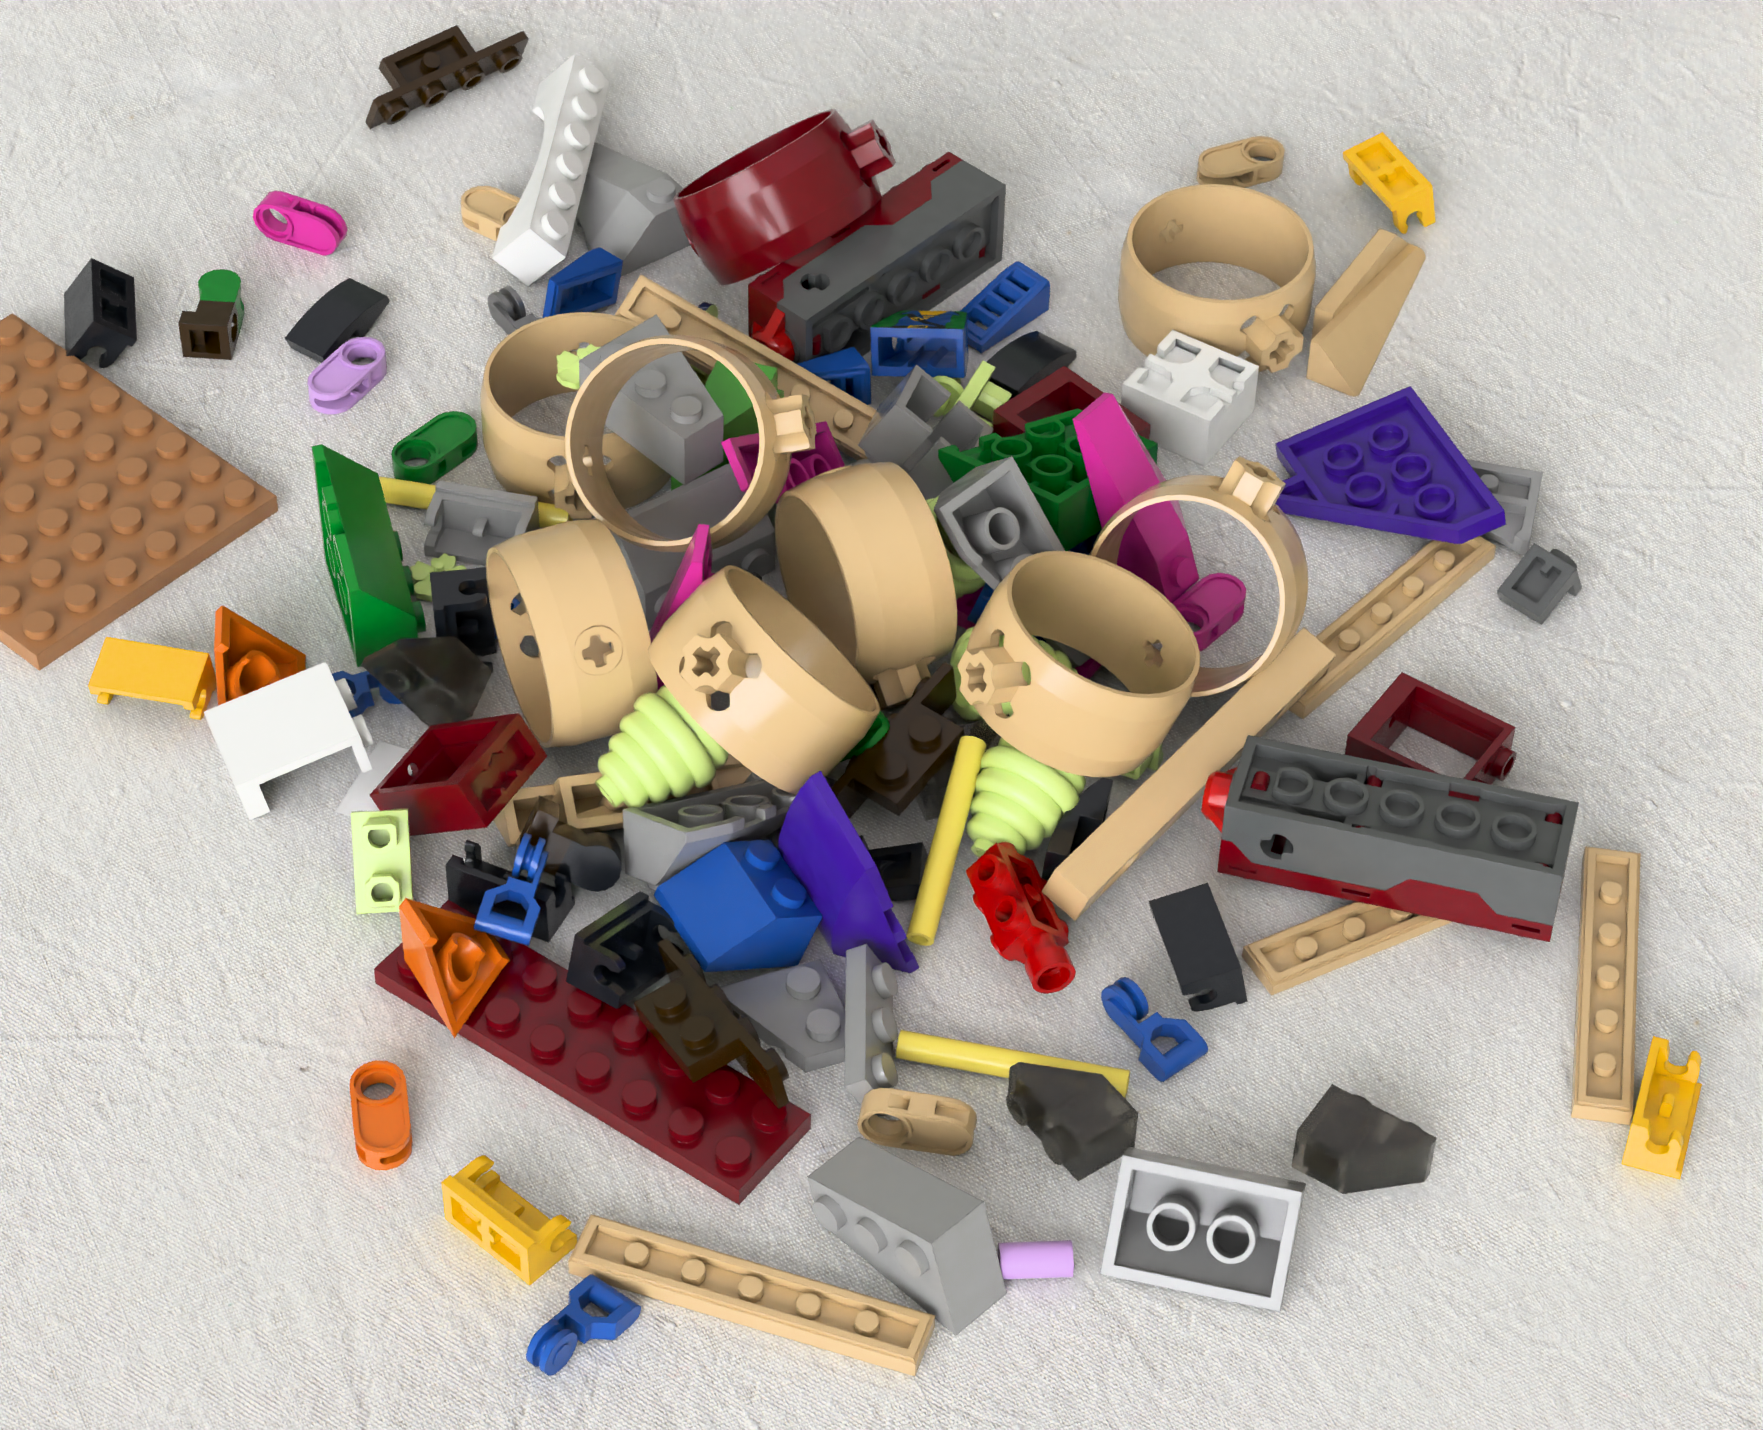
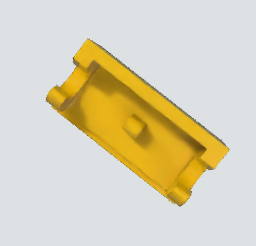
(1392, 180)
(154, 674)
(1663, 1112)
(505, 1221)

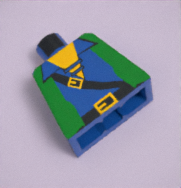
(926, 338)

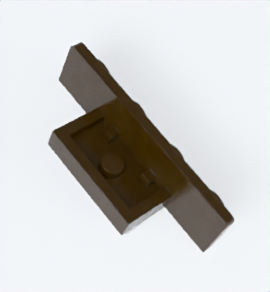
(436, 67)
(909, 752)
(700, 1027)

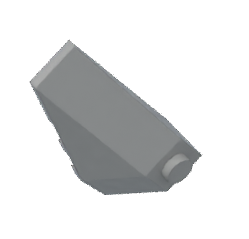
(629, 210)
(998, 524)
(681, 830)

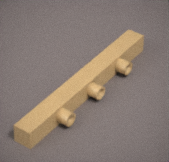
(1184, 775)

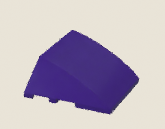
(841, 877)

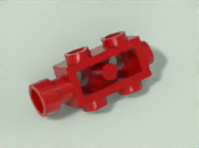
(1022, 916)

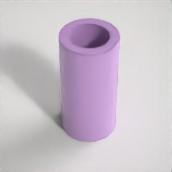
(1036, 1259)

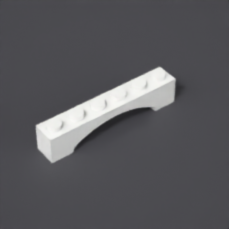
(545, 215)

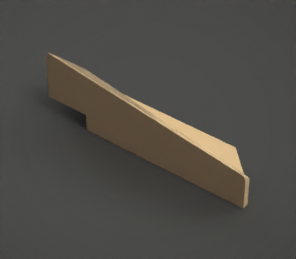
(1361, 311)
(584, 804)

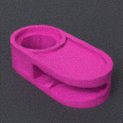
(308, 224)
(1213, 605)

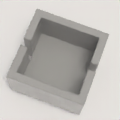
(902, 436)

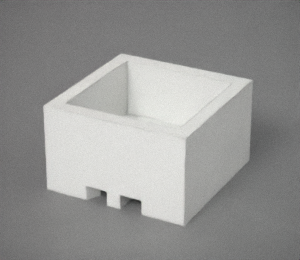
(1191, 396)

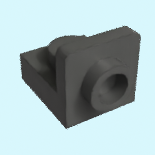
(1540, 582)

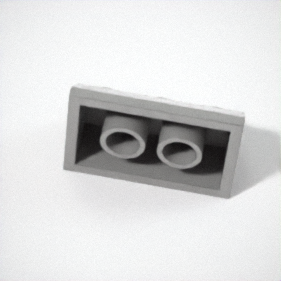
(676, 518)
(1202, 1228)

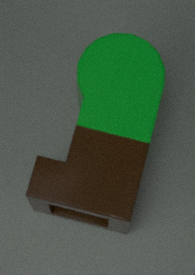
(217, 320)

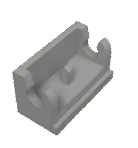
(474, 519)

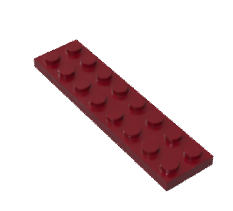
(618, 1071)

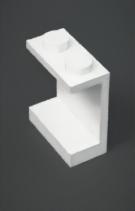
(286, 729)

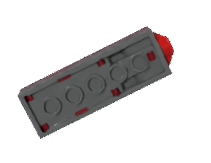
(896, 257)
(1392, 836)

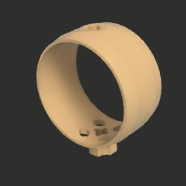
(1219, 227)
(524, 372)
(783, 424)
(1249, 496)
(870, 572)
(573, 605)
(789, 686)
(1060, 713)

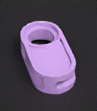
(339, 383)

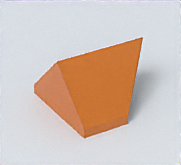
(249, 656)
(449, 959)

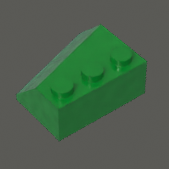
(1052, 468)
(363, 555)

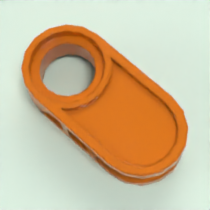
(381, 1125)

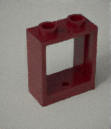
(1051, 396)
(1439, 717)
(461, 774)

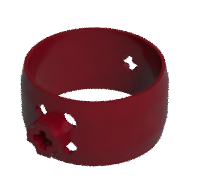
(783, 195)

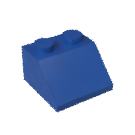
(741, 908)

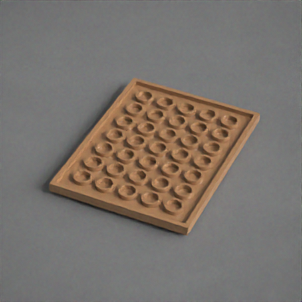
(97, 499)

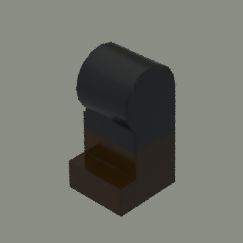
(588, 859)

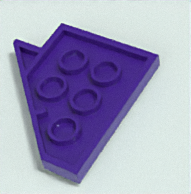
(1387, 472)

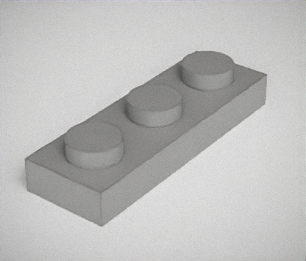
(869, 1023)

